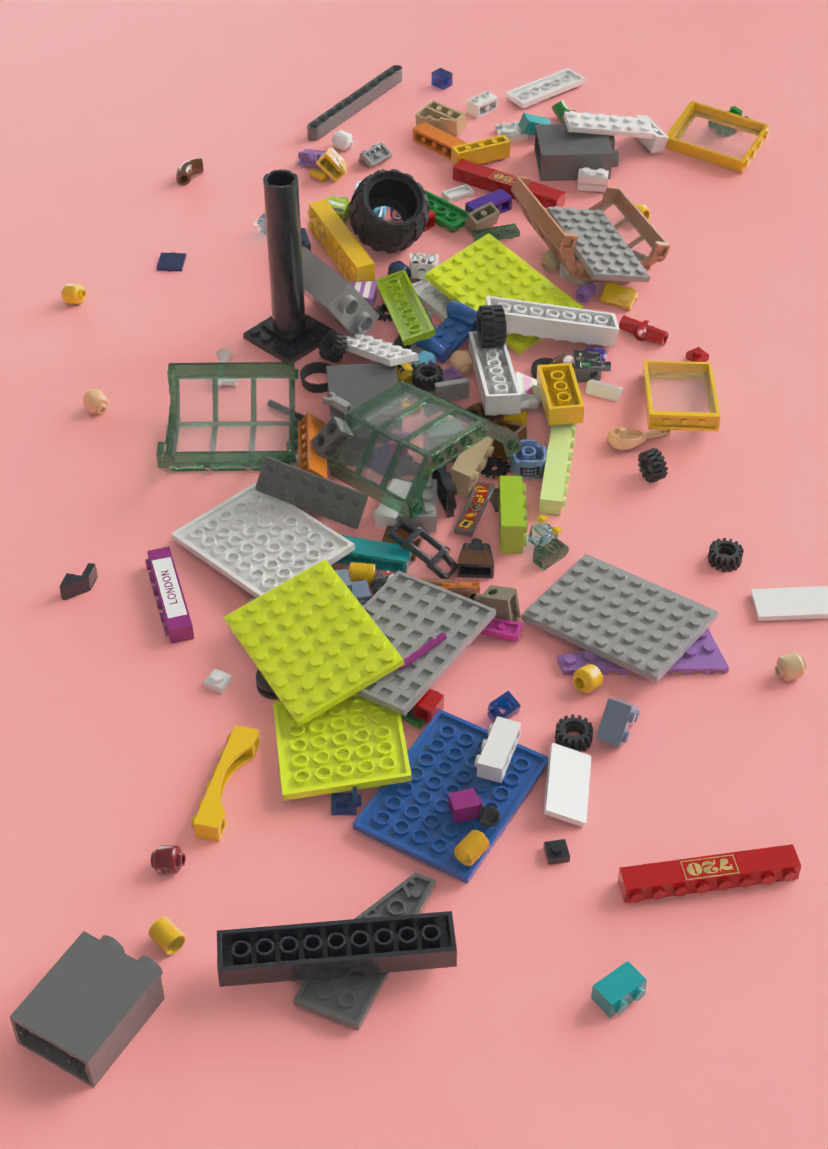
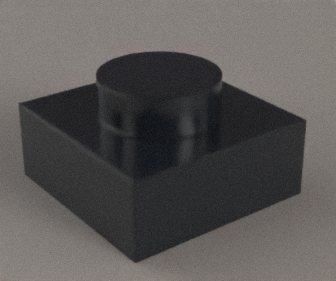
(556, 851)

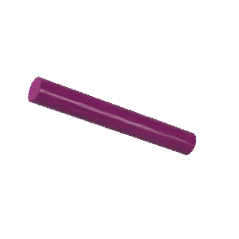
(423, 650)

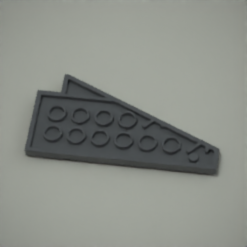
(351, 997)

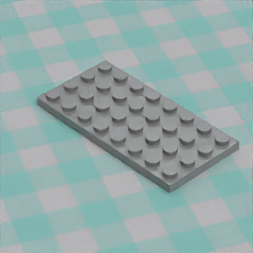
(599, 245)

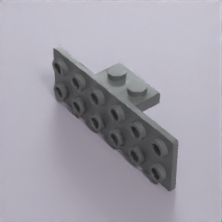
(311, 492)

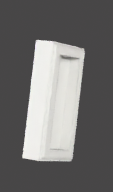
(458, 193)

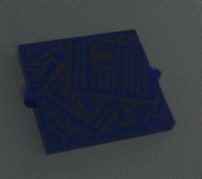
(171, 261)

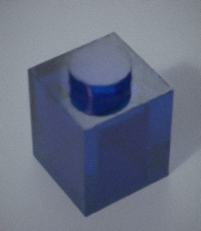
(441, 78)

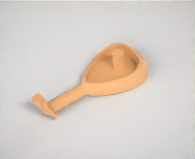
(626, 438)

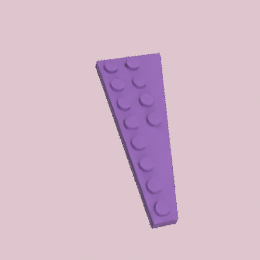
(701, 656)

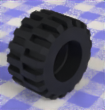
(491, 326)

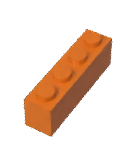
(435, 139)

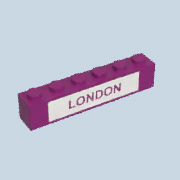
(169, 594)

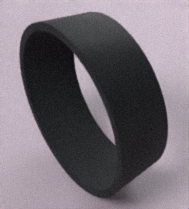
(312, 368)

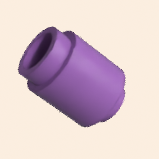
(586, 292)

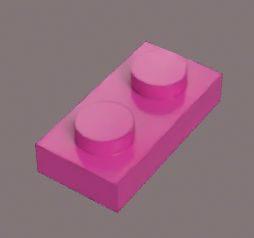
(503, 629)

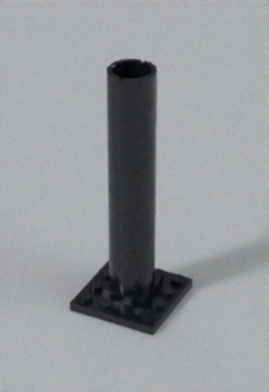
(289, 331)

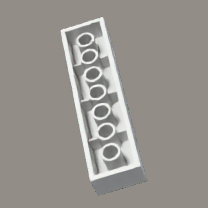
(558, 322)
(495, 378)

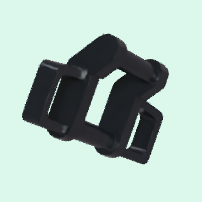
(417, 533)

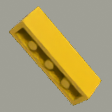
(483, 150)

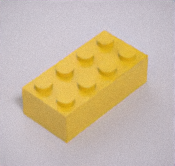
(560, 394)

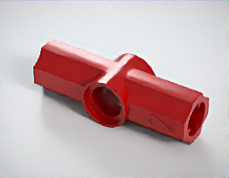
(643, 330)

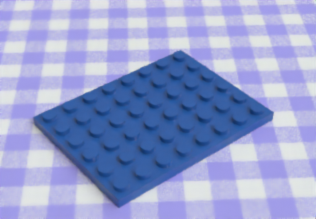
(416, 813)

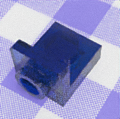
(345, 803)

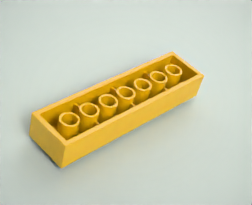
(339, 243)

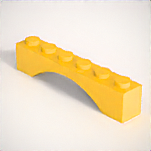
(211, 816)

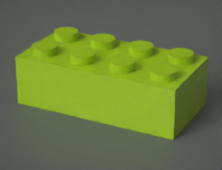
(512, 515)

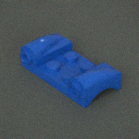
(451, 332)

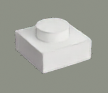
(218, 681)

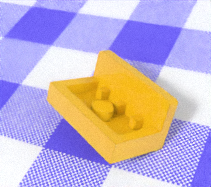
(618, 296)

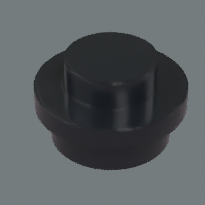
(489, 816)

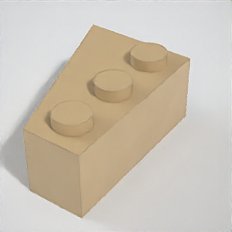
(469, 465)

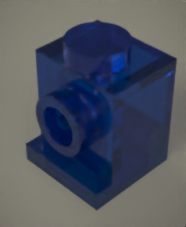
(505, 702)

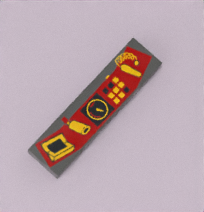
(474, 508)

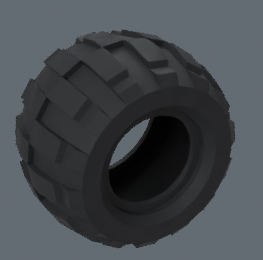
(395, 191)

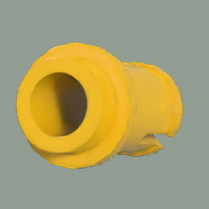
(321, 175)

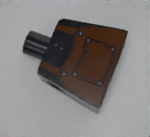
(475, 560)

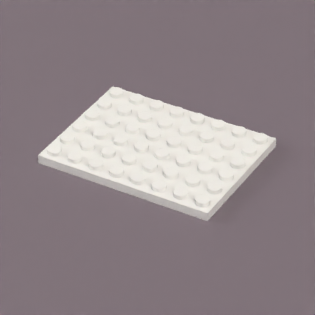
(260, 540)

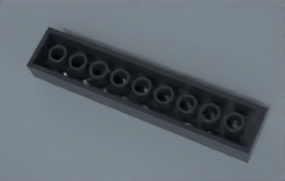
(336, 948)

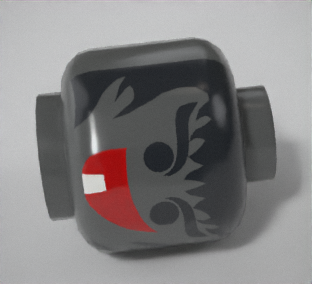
(379, 580)

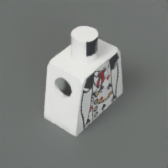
(422, 263)

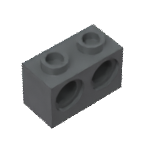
(332, 438)

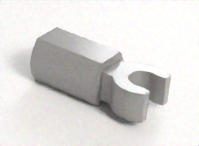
(338, 403)

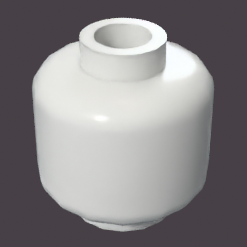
(342, 140)

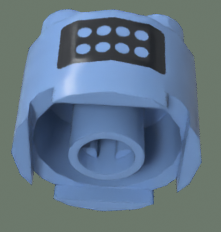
(530, 460)

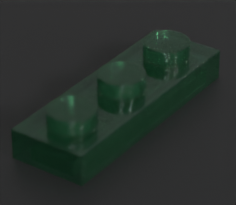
(499, 232)

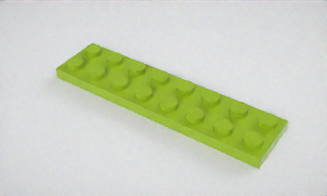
(405, 308)

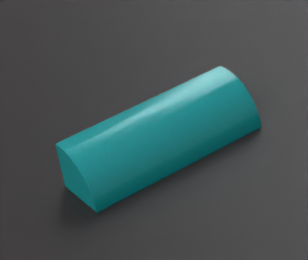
(382, 554)

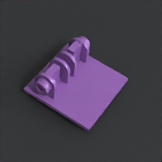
(309, 157)

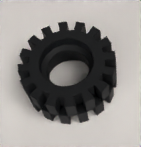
(333, 346)
(426, 376)
(652, 465)
(723, 562)
(576, 725)

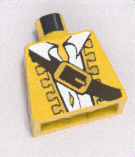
(331, 162)

